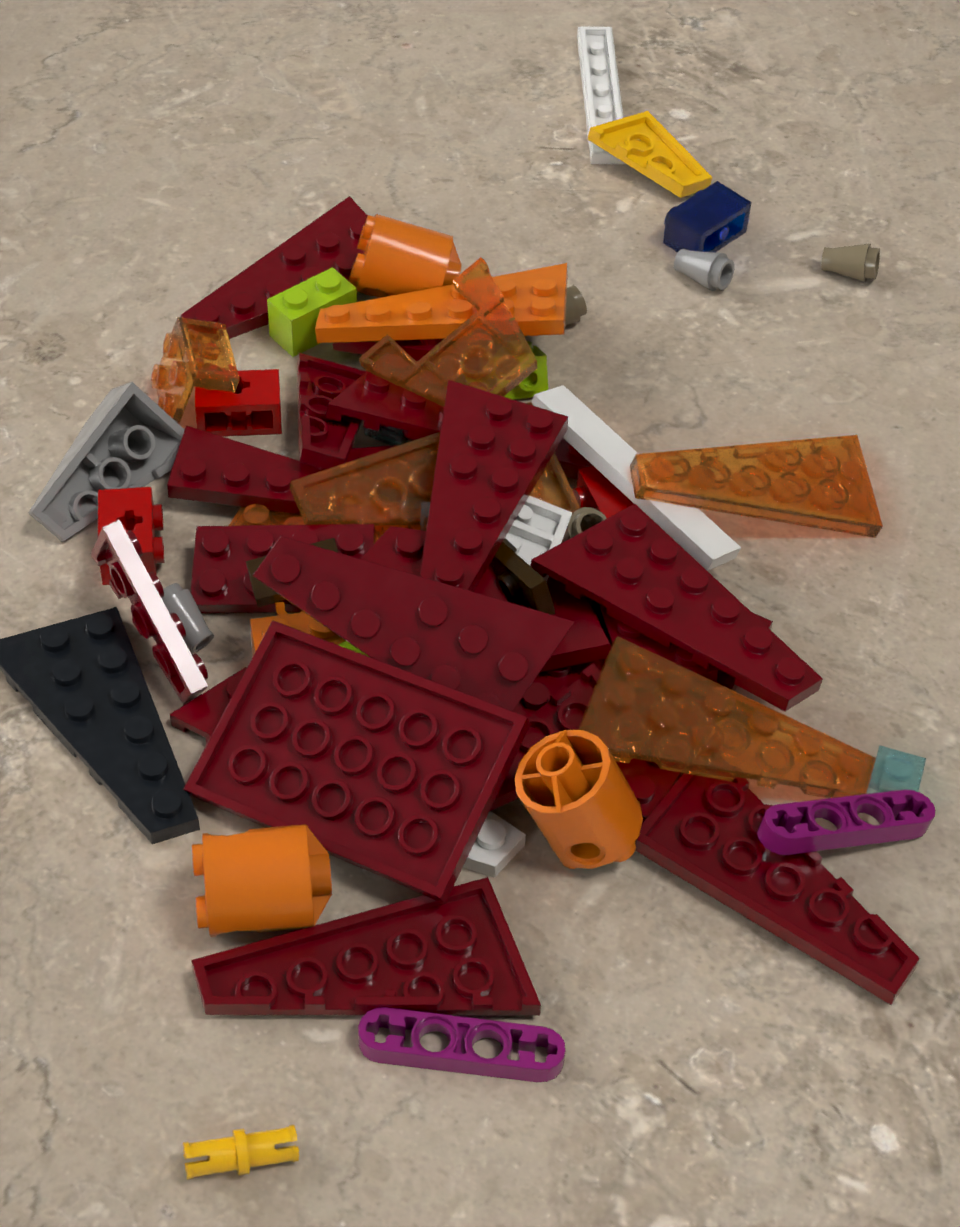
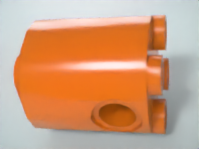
(402, 258)
(579, 799)
(262, 880)

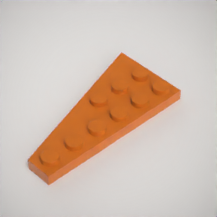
(532, 296)

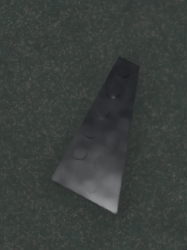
(99, 707)

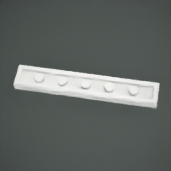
(599, 84)
(613, 458)

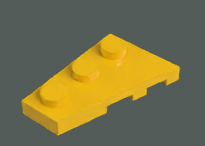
(653, 152)

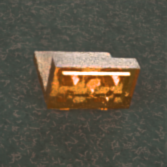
(192, 357)

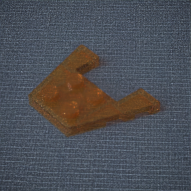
(480, 353)

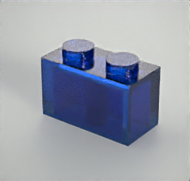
(707, 220)

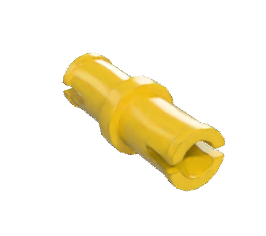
(240, 1151)

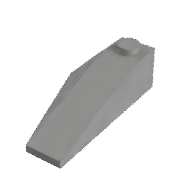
(119, 447)

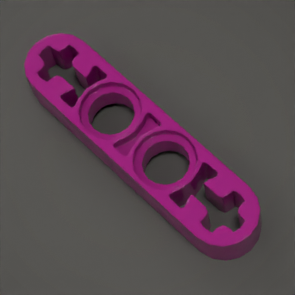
(899, 814)
(459, 1054)

